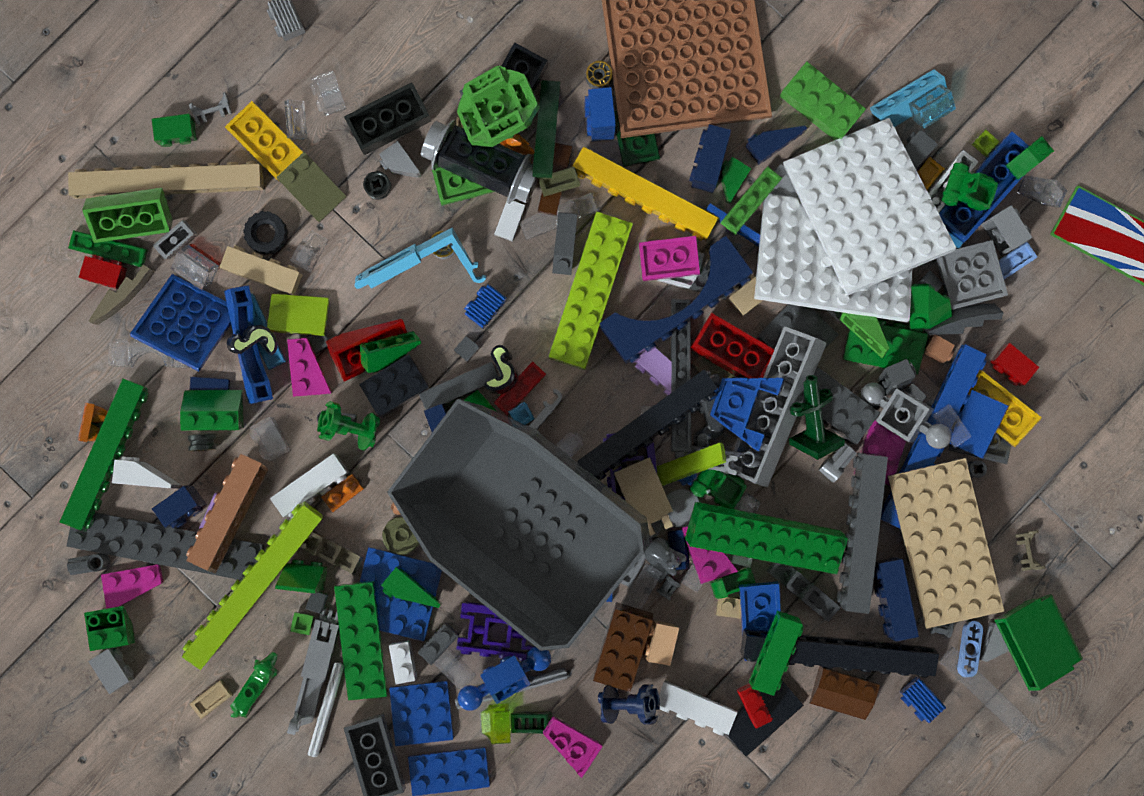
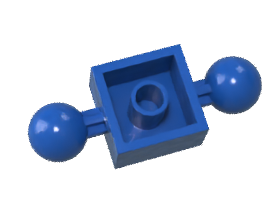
(504, 679)

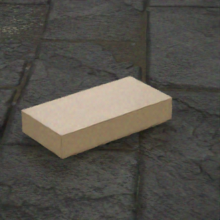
(211, 699)

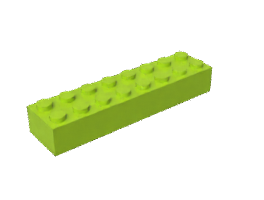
(590, 291)

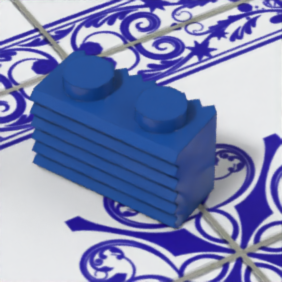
(485, 306)
(922, 700)

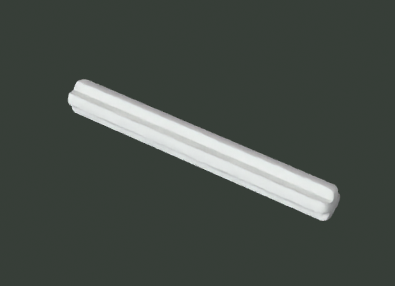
(326, 709)

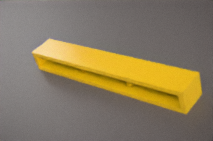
(644, 193)

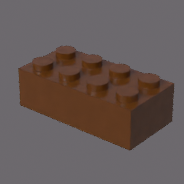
(623, 647)

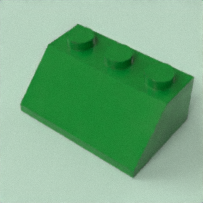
(212, 410)

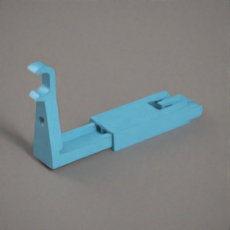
(412, 256)

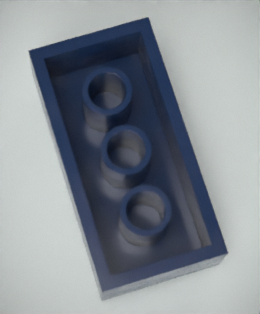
(894, 600)

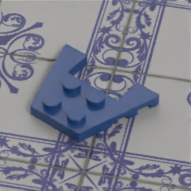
(736, 403)

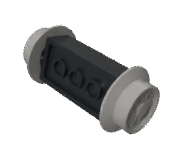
(490, 167)

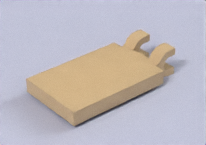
(645, 492)

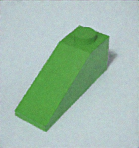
(868, 330)

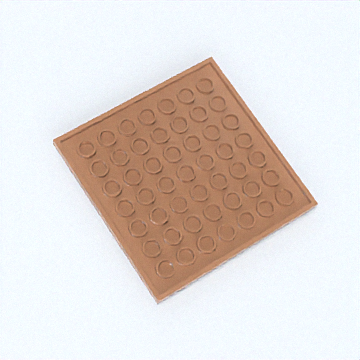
(685, 64)

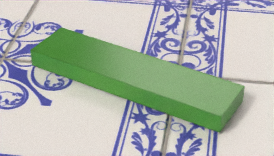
(751, 200)

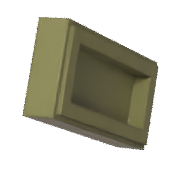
(560, 181)

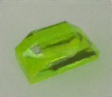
(496, 723)

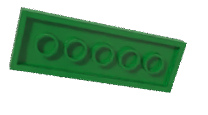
(360, 640)

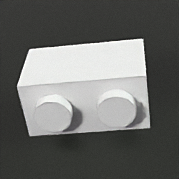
(403, 661)

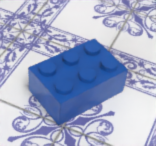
(600, 114)

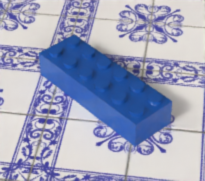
(963, 220)

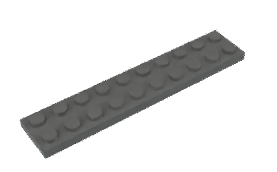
(156, 544)

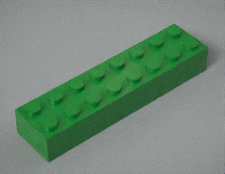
(765, 538)

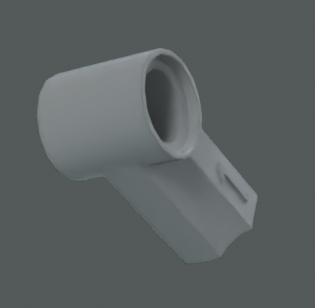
(834, 466)

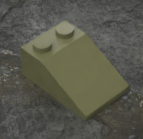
(311, 187)

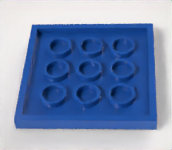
(183, 323)
(395, 614)

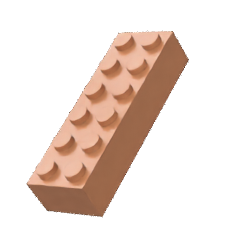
(227, 513)

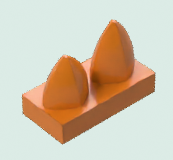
(518, 145)
(93, 414)
(342, 493)

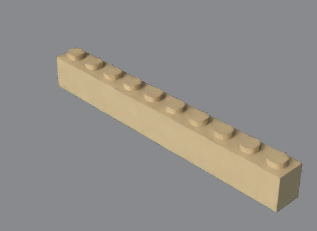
(172, 180)

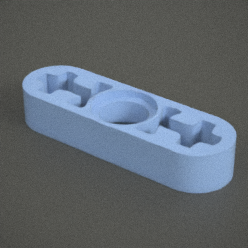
(973, 664)

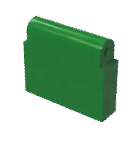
(1039, 641)

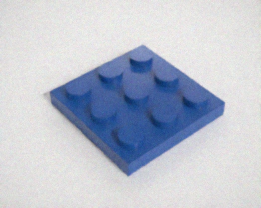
(421, 713)

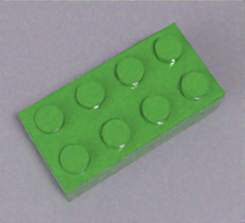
(822, 102)
(127, 215)

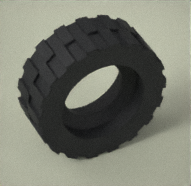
(265, 247)

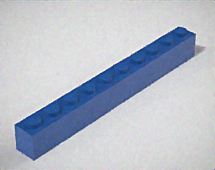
(953, 392)

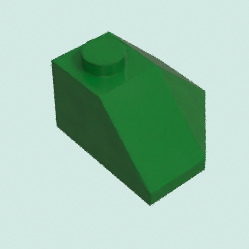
(928, 307)

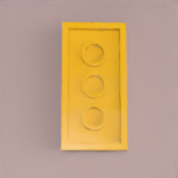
(263, 139)
(1019, 417)

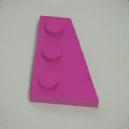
(304, 368)
(709, 563)
(128, 584)
(572, 744)

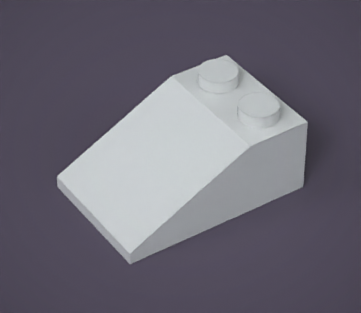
(133, 472)

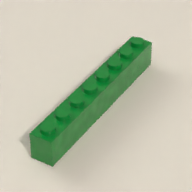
(100, 463)

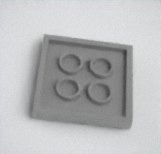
(972, 275)

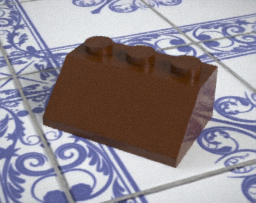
(844, 693)

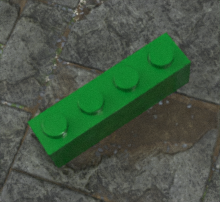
(776, 652)

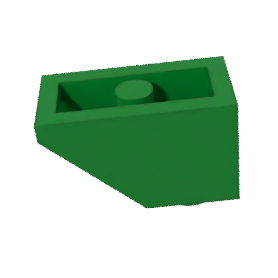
(1029, 158)
(732, 177)

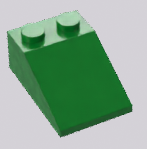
(302, 577)

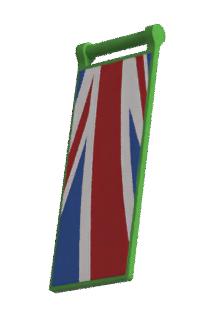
(1103, 233)

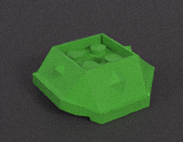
(496, 106)

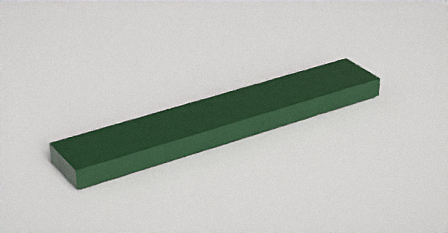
(546, 129)

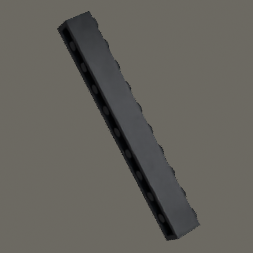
(850, 654)

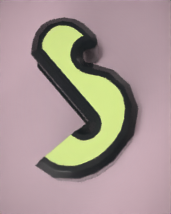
(251, 336)
(508, 373)

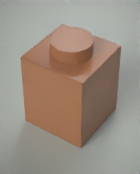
(939, 349)

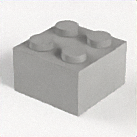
(1007, 230)

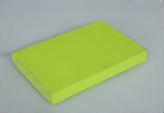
(298, 314)

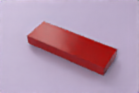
(525, 384)

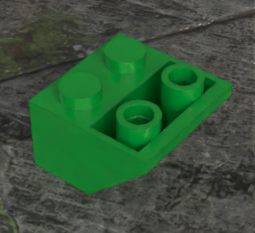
(109, 628)

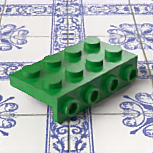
(902, 342)

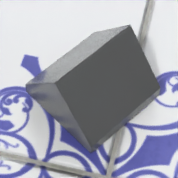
(316, 602)

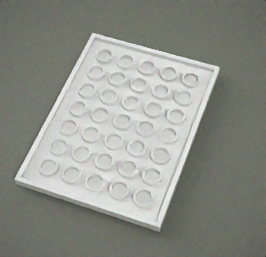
(869, 206)
(799, 273)

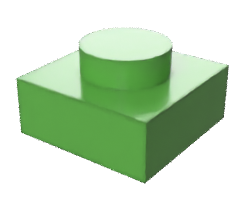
(302, 623)

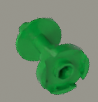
(334, 422)

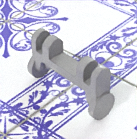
(223, 104)

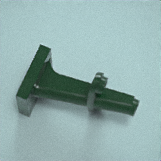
(815, 440)

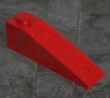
(346, 346)

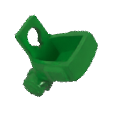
(971, 188)
(723, 487)

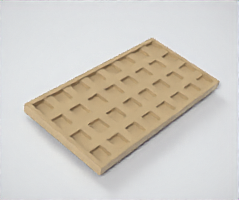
(945, 543)

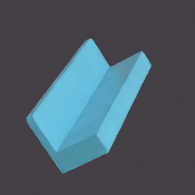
(897, 105)

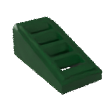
(531, 715)

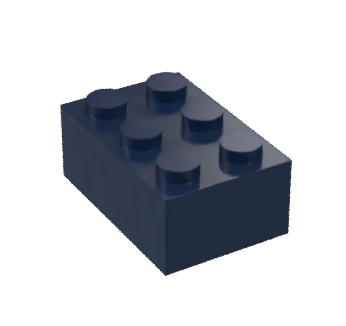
(709, 158)

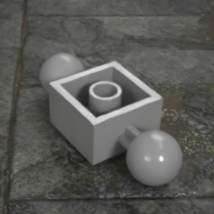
(891, 417)

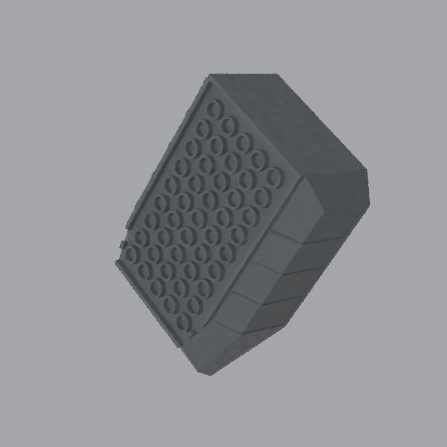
(518, 523)

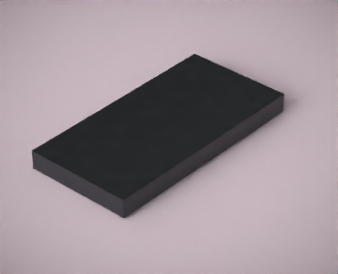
(780, 706)

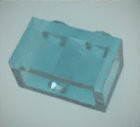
(932, 106)

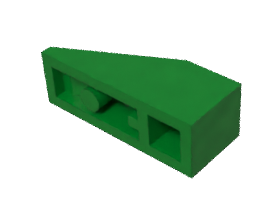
(384, 352)
(406, 588)

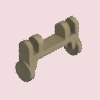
(1027, 538)

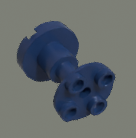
(642, 704)

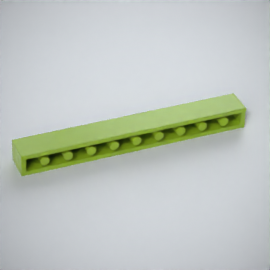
(252, 585)

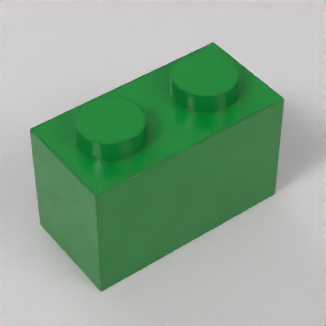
(174, 130)

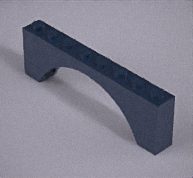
(634, 336)

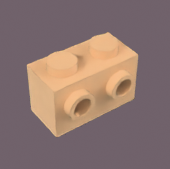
(661, 643)

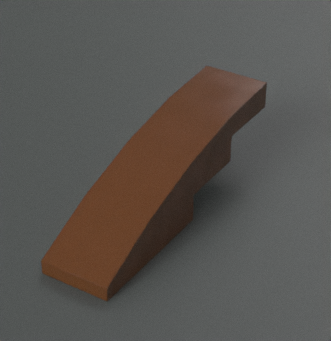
(550, 203)

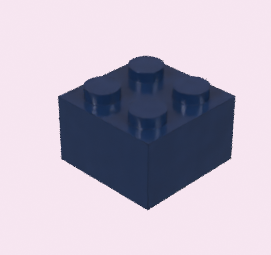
(179, 506)

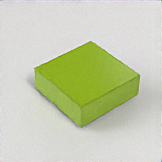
(985, 143)

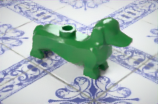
(254, 686)

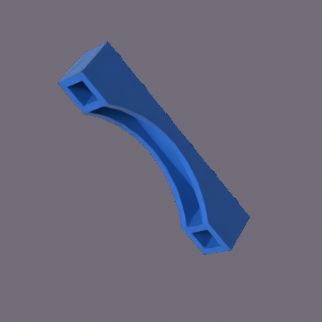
(241, 316)

